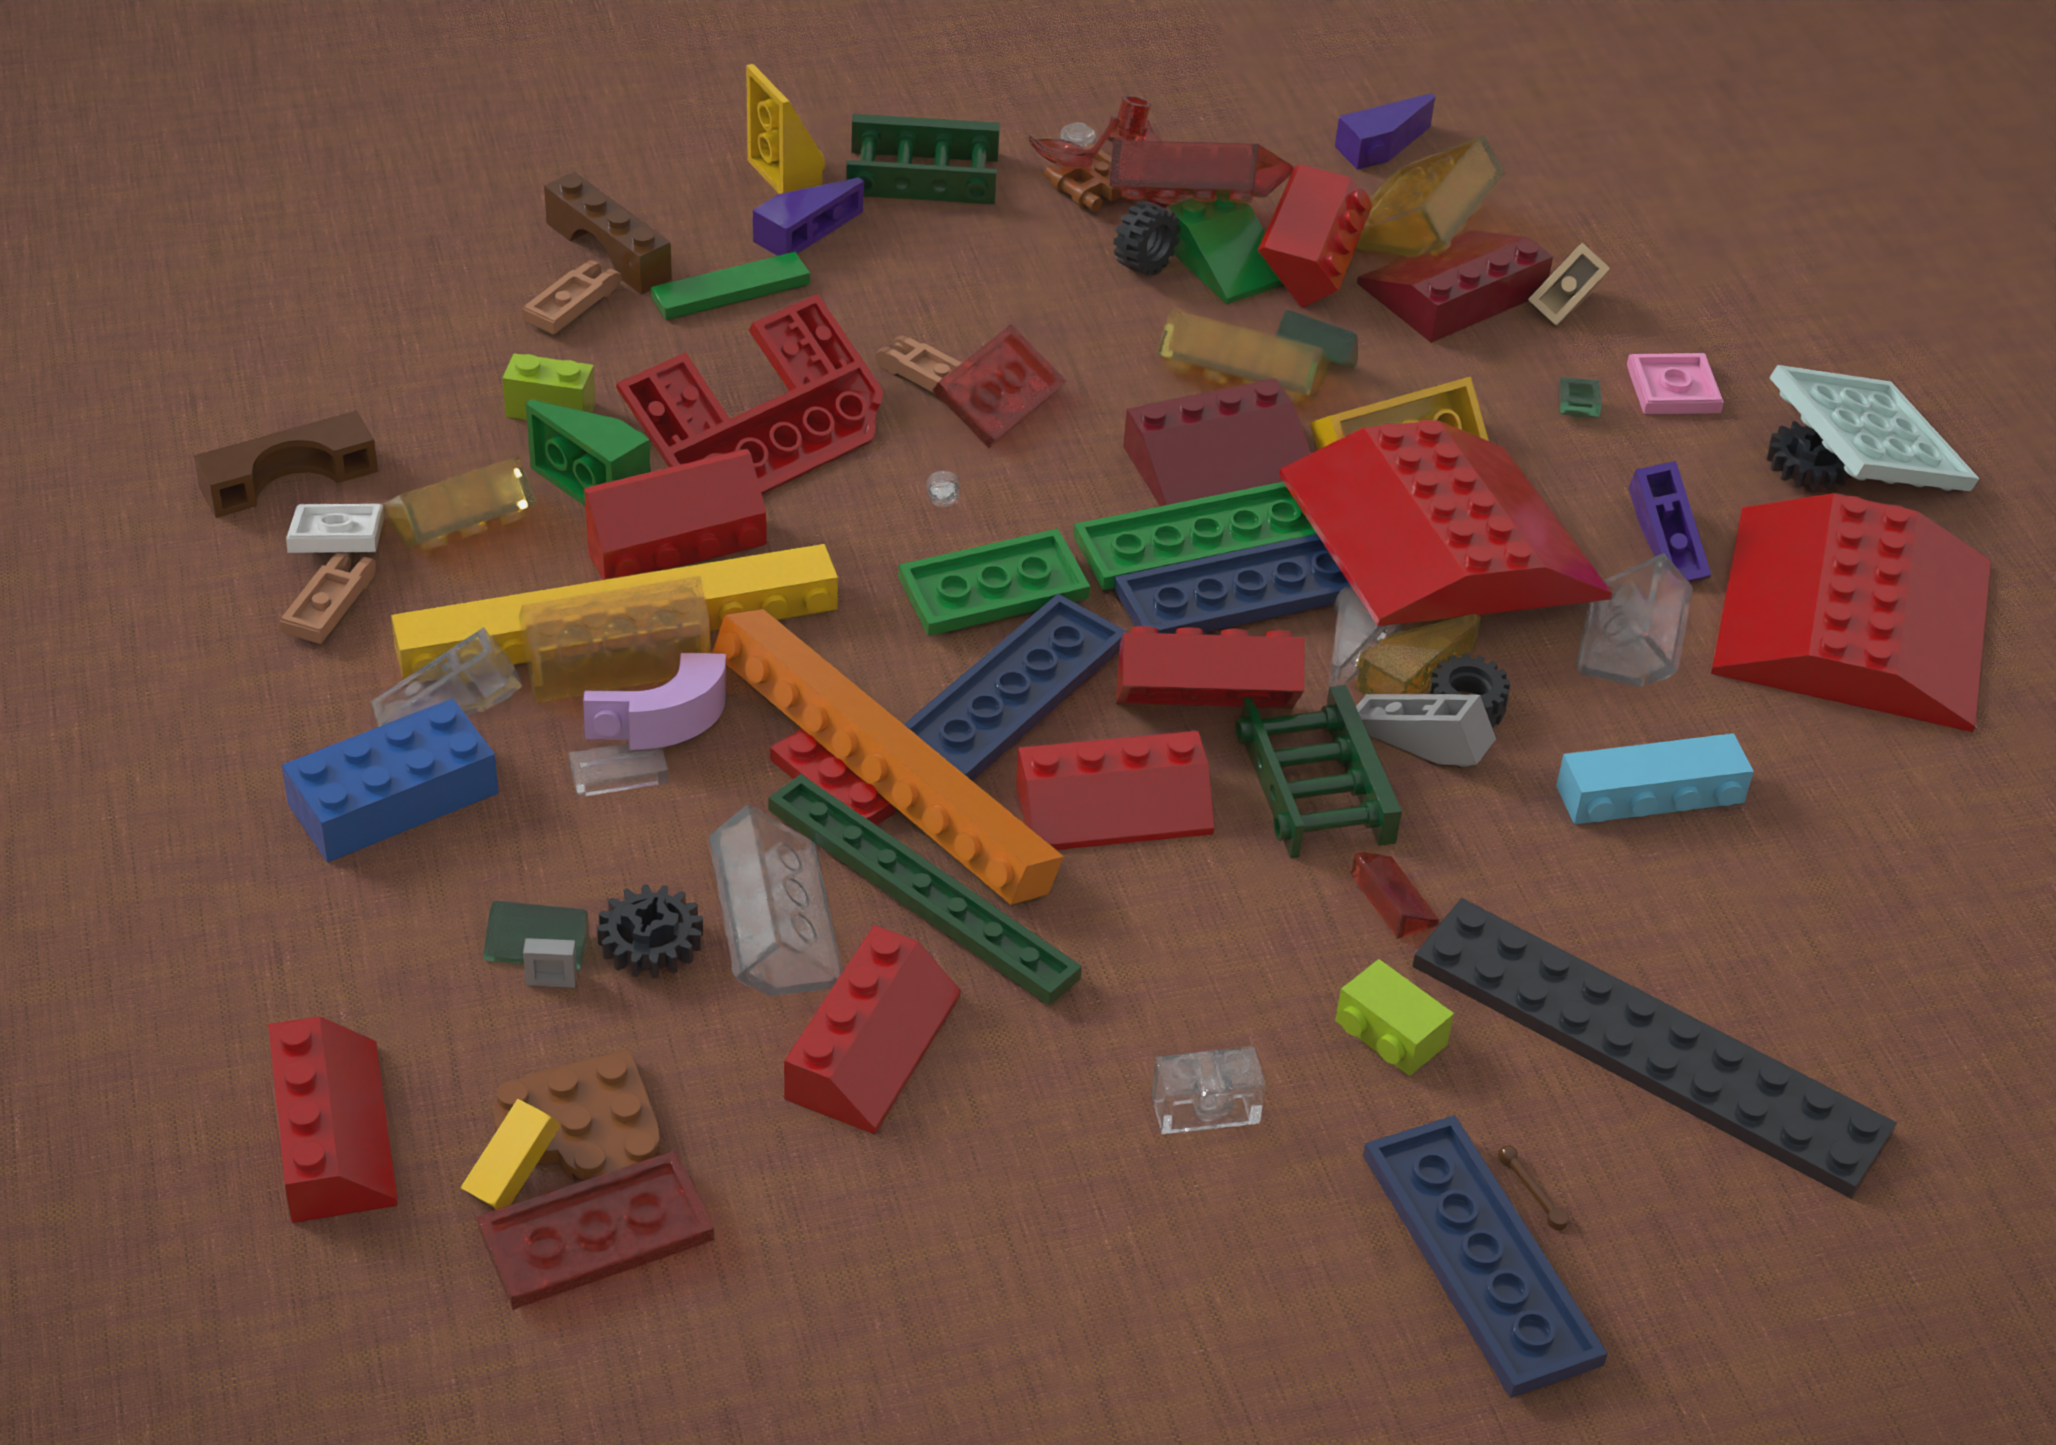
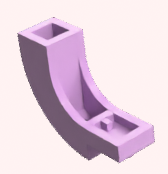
(661, 714)

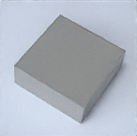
(550, 962)

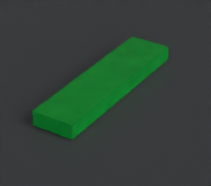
(730, 285)

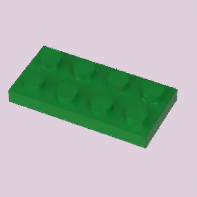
(992, 581)

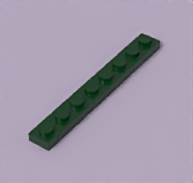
(926, 889)

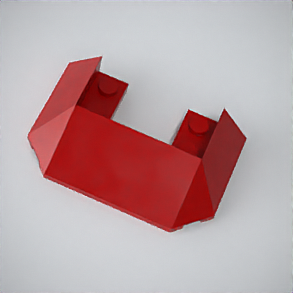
(820, 419)

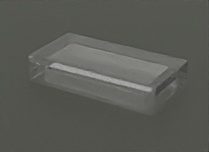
(616, 769)

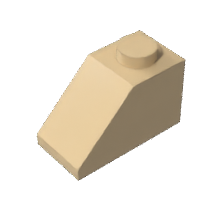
(1570, 284)

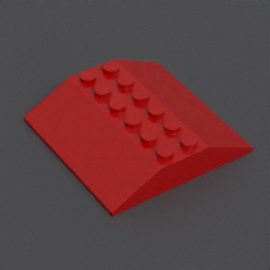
(1437, 525)
(1856, 608)

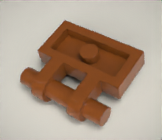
(1094, 180)

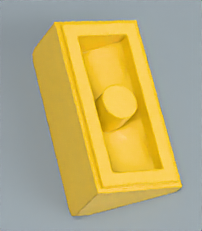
(511, 1155)

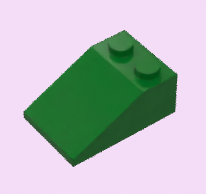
(1222, 246)
(583, 448)

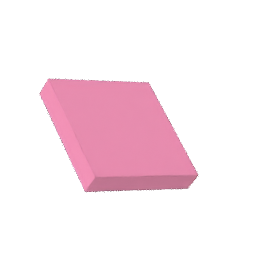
(1674, 383)

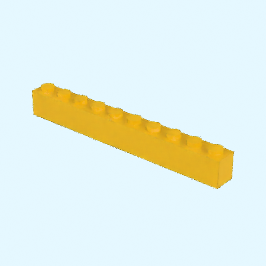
(779, 582)

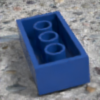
(390, 779)

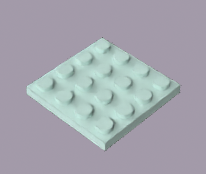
(1873, 429)

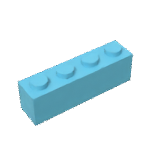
(1654, 778)

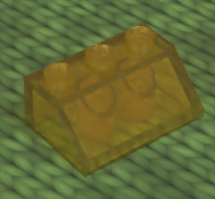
(461, 504)

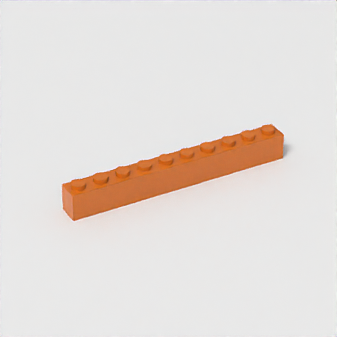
(889, 757)

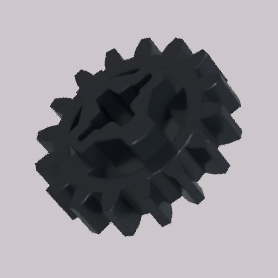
(1804, 458)
(650, 931)

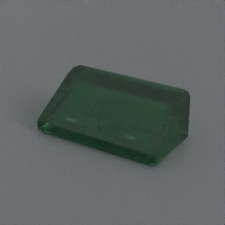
(1337, 342)
(513, 922)

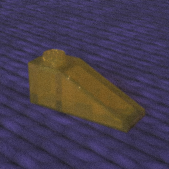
(1406, 659)

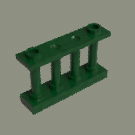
(930, 139)
(1350, 747)

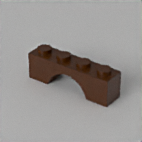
(633, 246)
(330, 447)

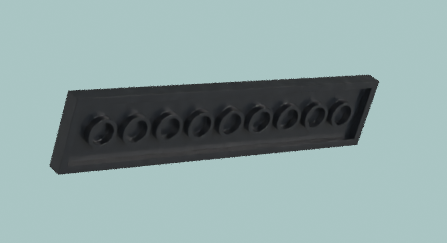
(1656, 1047)

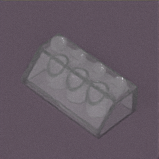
(774, 906)

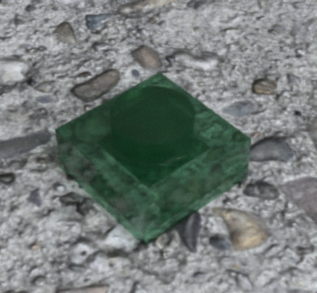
(1579, 397)

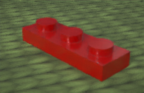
(806, 756)

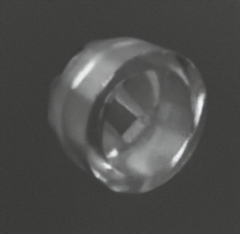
(943, 488)

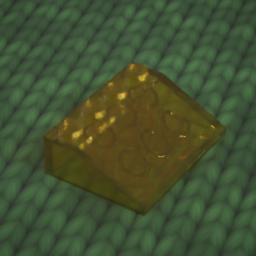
(1431, 200)

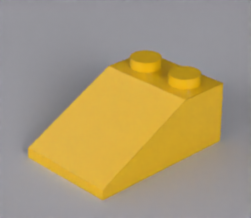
(778, 139)

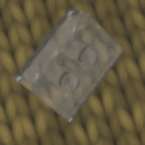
(1641, 628)

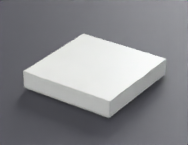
(335, 528)

